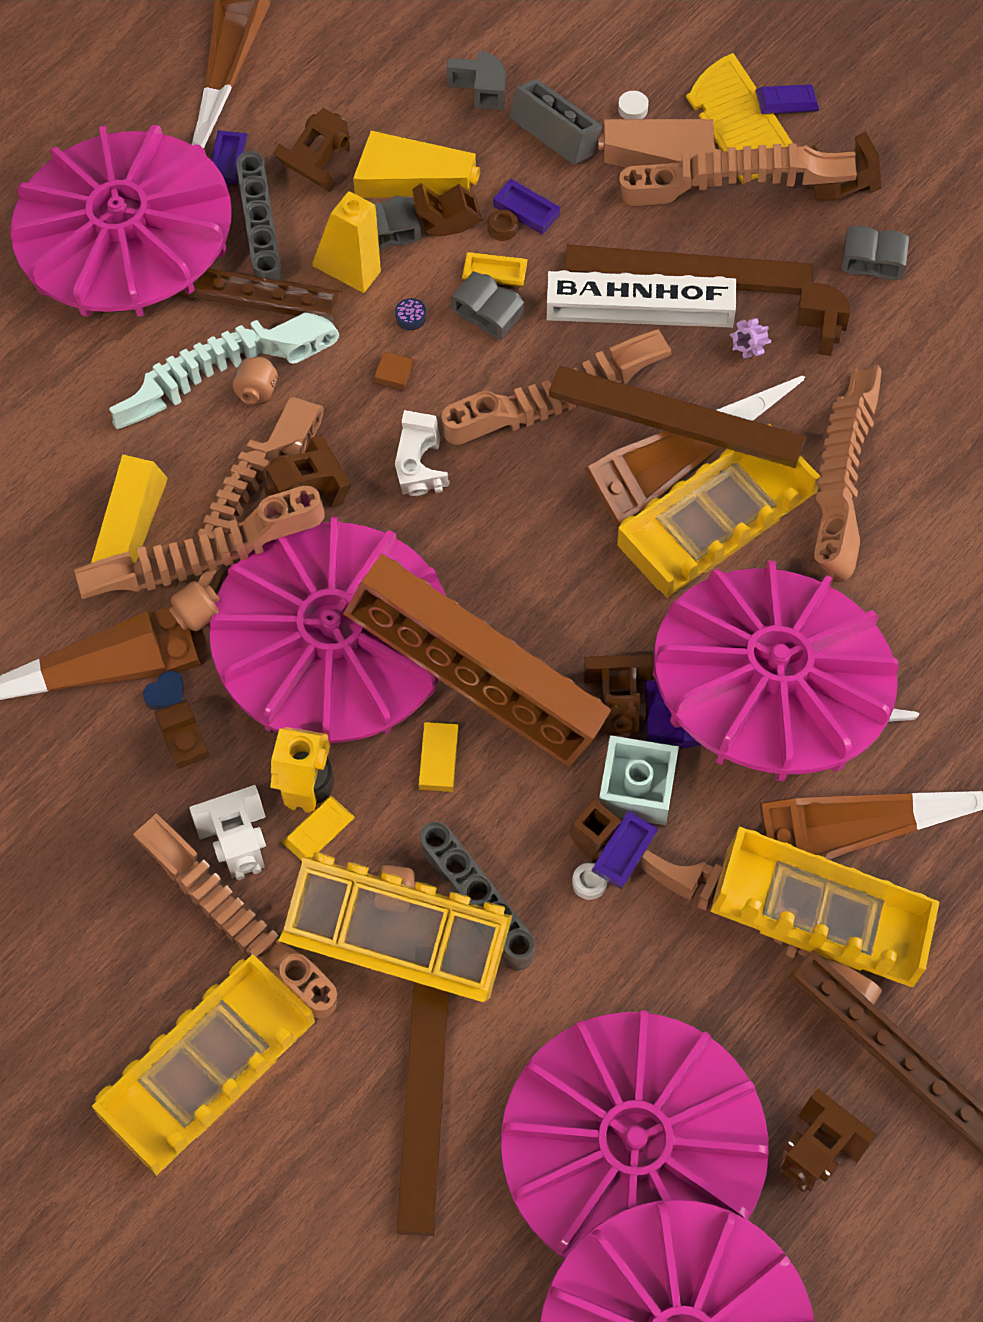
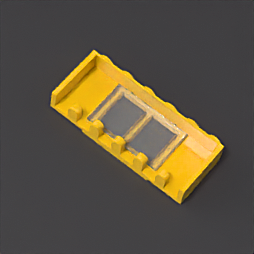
(712, 516)
(825, 907)
(203, 1063)

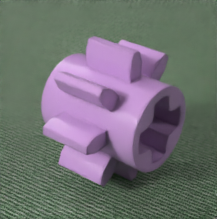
(751, 330)

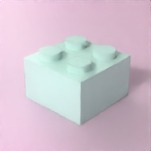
(638, 779)

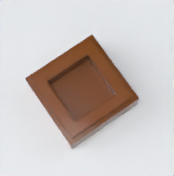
(394, 371)

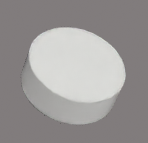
(633, 105)
(588, 884)

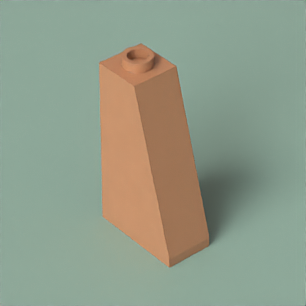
(654, 141)

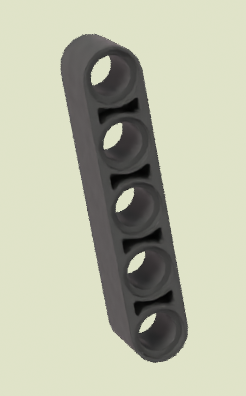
(258, 216)
(472, 880)

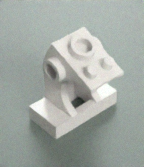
(418, 434)
(231, 820)

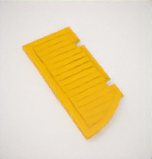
(732, 103)

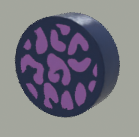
(410, 314)

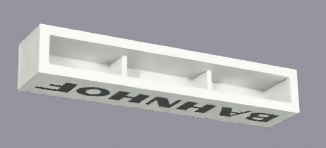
(641, 299)

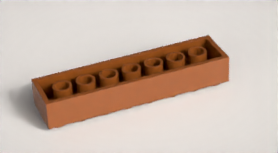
(476, 660)

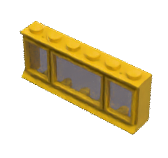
(396, 927)

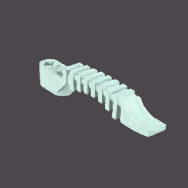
(291, 340)

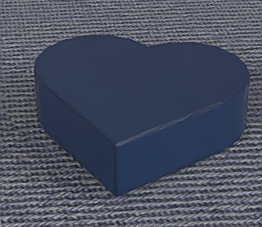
(164, 692)

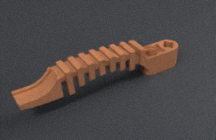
(642, 183)
(465, 422)
(290, 437)
(257, 529)
(838, 531)
(685, 881)
(229, 914)

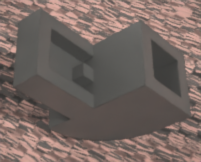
(483, 76)

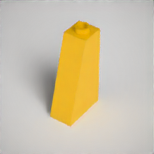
(398, 164)
(350, 243)
(130, 508)

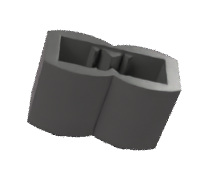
(397, 222)
(875, 252)
(487, 305)

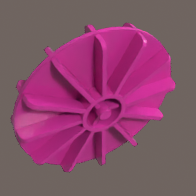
(121, 221)
(294, 652)
(775, 671)
(630, 1118)
(676, 1266)

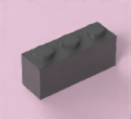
(555, 121)

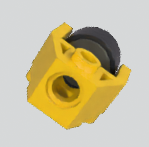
(302, 768)

